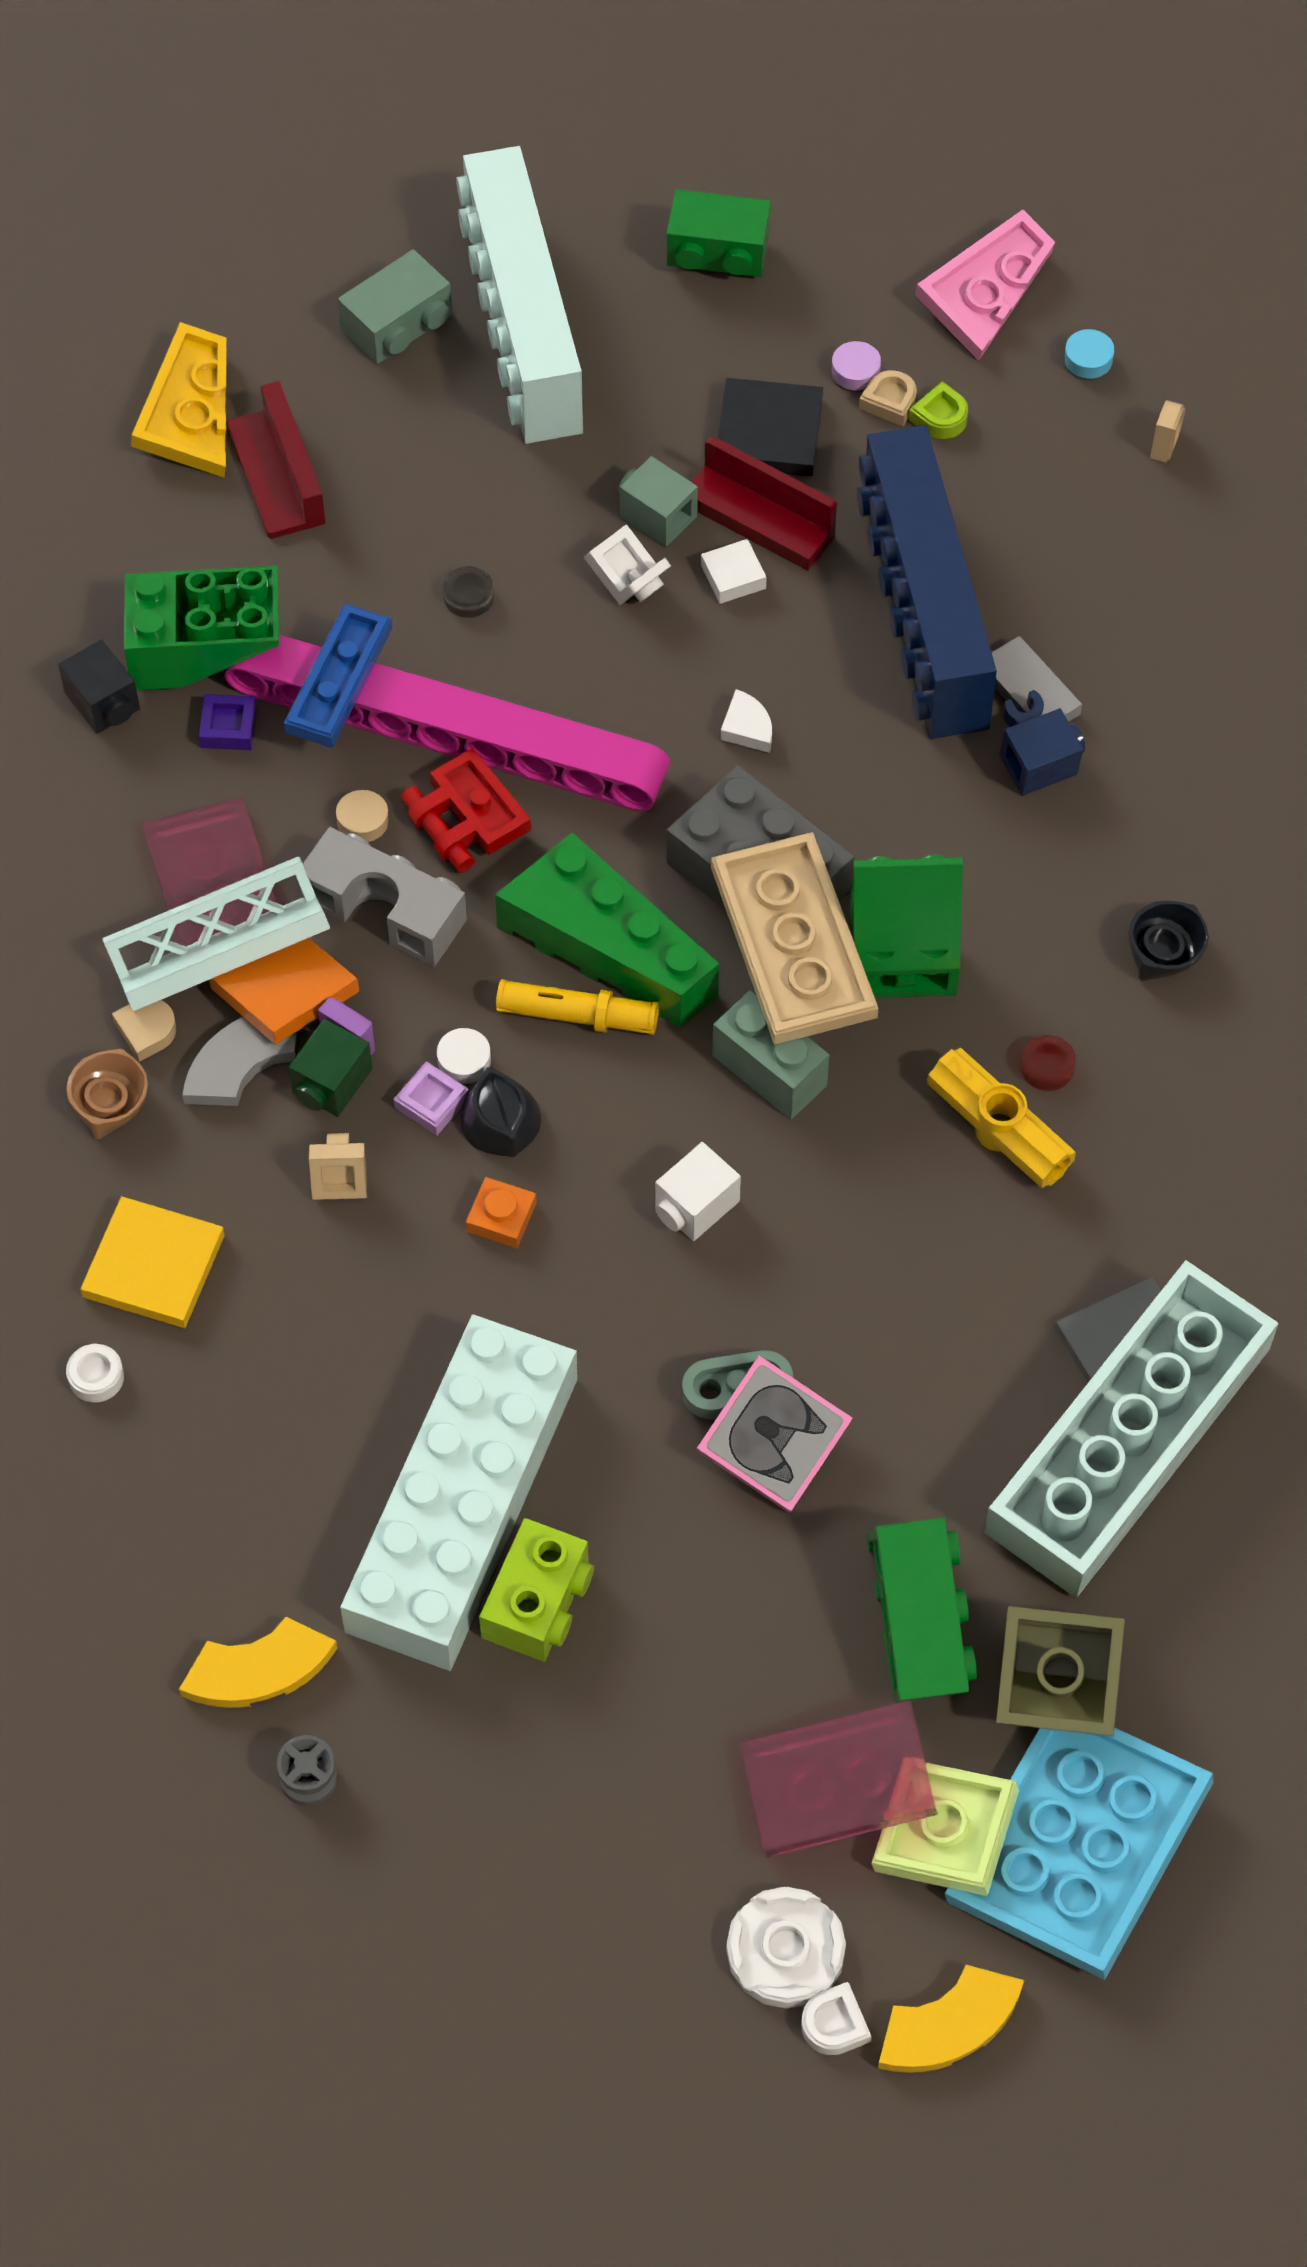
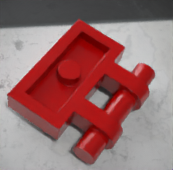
(477, 799)

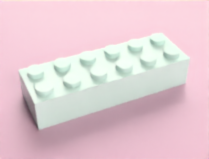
(521, 295)
(1130, 1428)
(460, 1493)

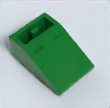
(197, 622)
(908, 924)

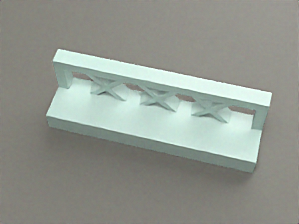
(224, 950)

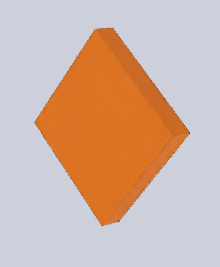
(285, 988)

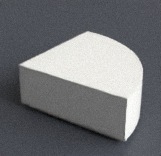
(747, 723)

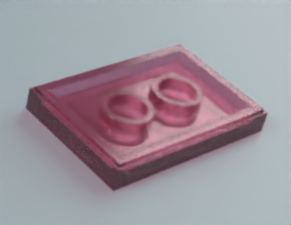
(202, 854)
(838, 1779)

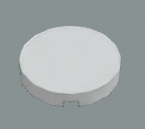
(785, 1947)

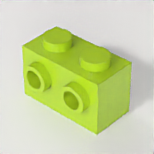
(536, 1590)

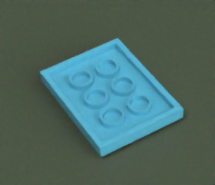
(1087, 1843)

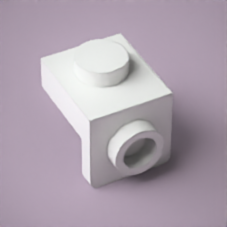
(626, 566)

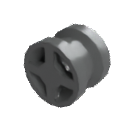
(307, 1757)

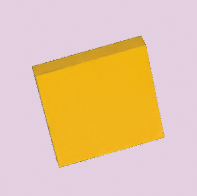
(152, 1262)

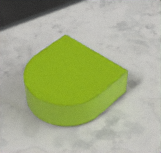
(942, 411)

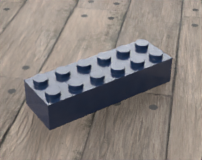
(927, 583)

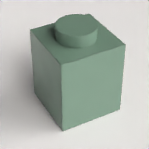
(658, 501)

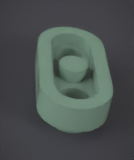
(724, 1376)

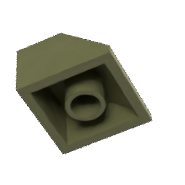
(1060, 1671)

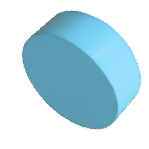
(1089, 353)

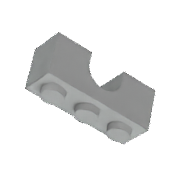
(425, 909)

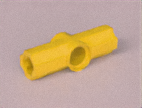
(1022, 1139)

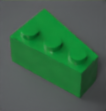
(922, 1609)

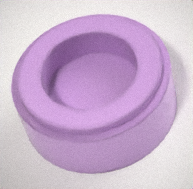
(855, 365)

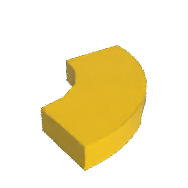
(257, 1670)
(951, 2027)

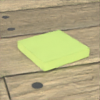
(958, 1844)

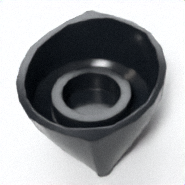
(1167, 938)
(500, 1115)

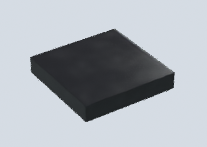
(773, 422)

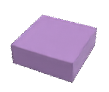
(431, 1098)

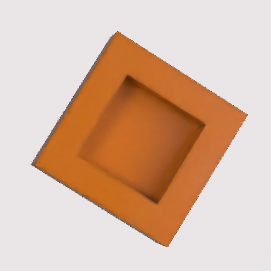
(501, 1212)

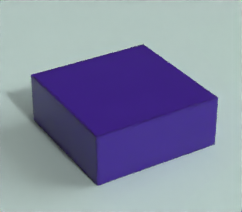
(227, 722)

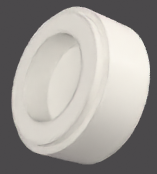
(463, 1055)
(95, 1373)

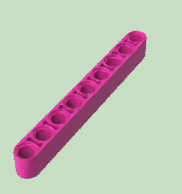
(458, 719)

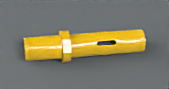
(579, 1007)

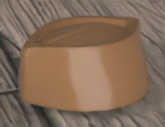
(107, 1090)

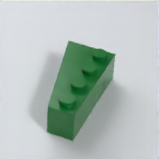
(606, 927)

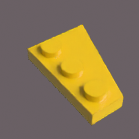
(187, 403)

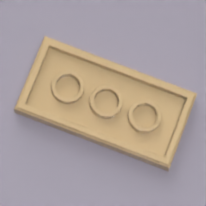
(794, 938)

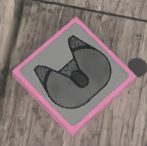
(774, 1434)

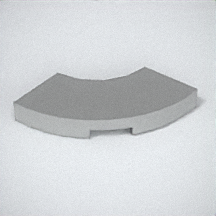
(231, 1062)

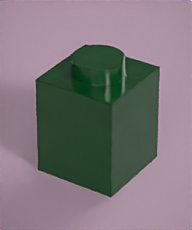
(330, 1068)

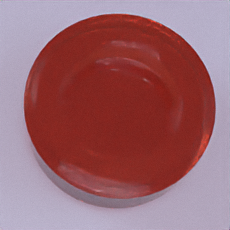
(1048, 1063)

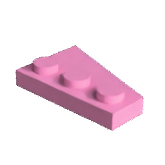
(986, 281)

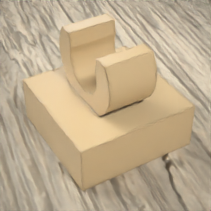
(338, 1169)

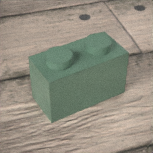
(395, 306)
(782, 1073)

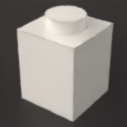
(696, 1192)

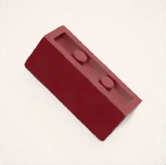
(277, 466)
(764, 504)

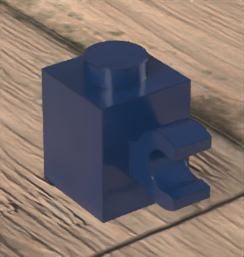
(1039, 746)

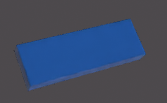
(338, 675)

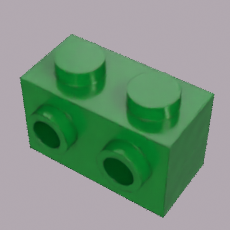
(718, 232)

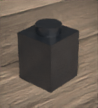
(99, 686)

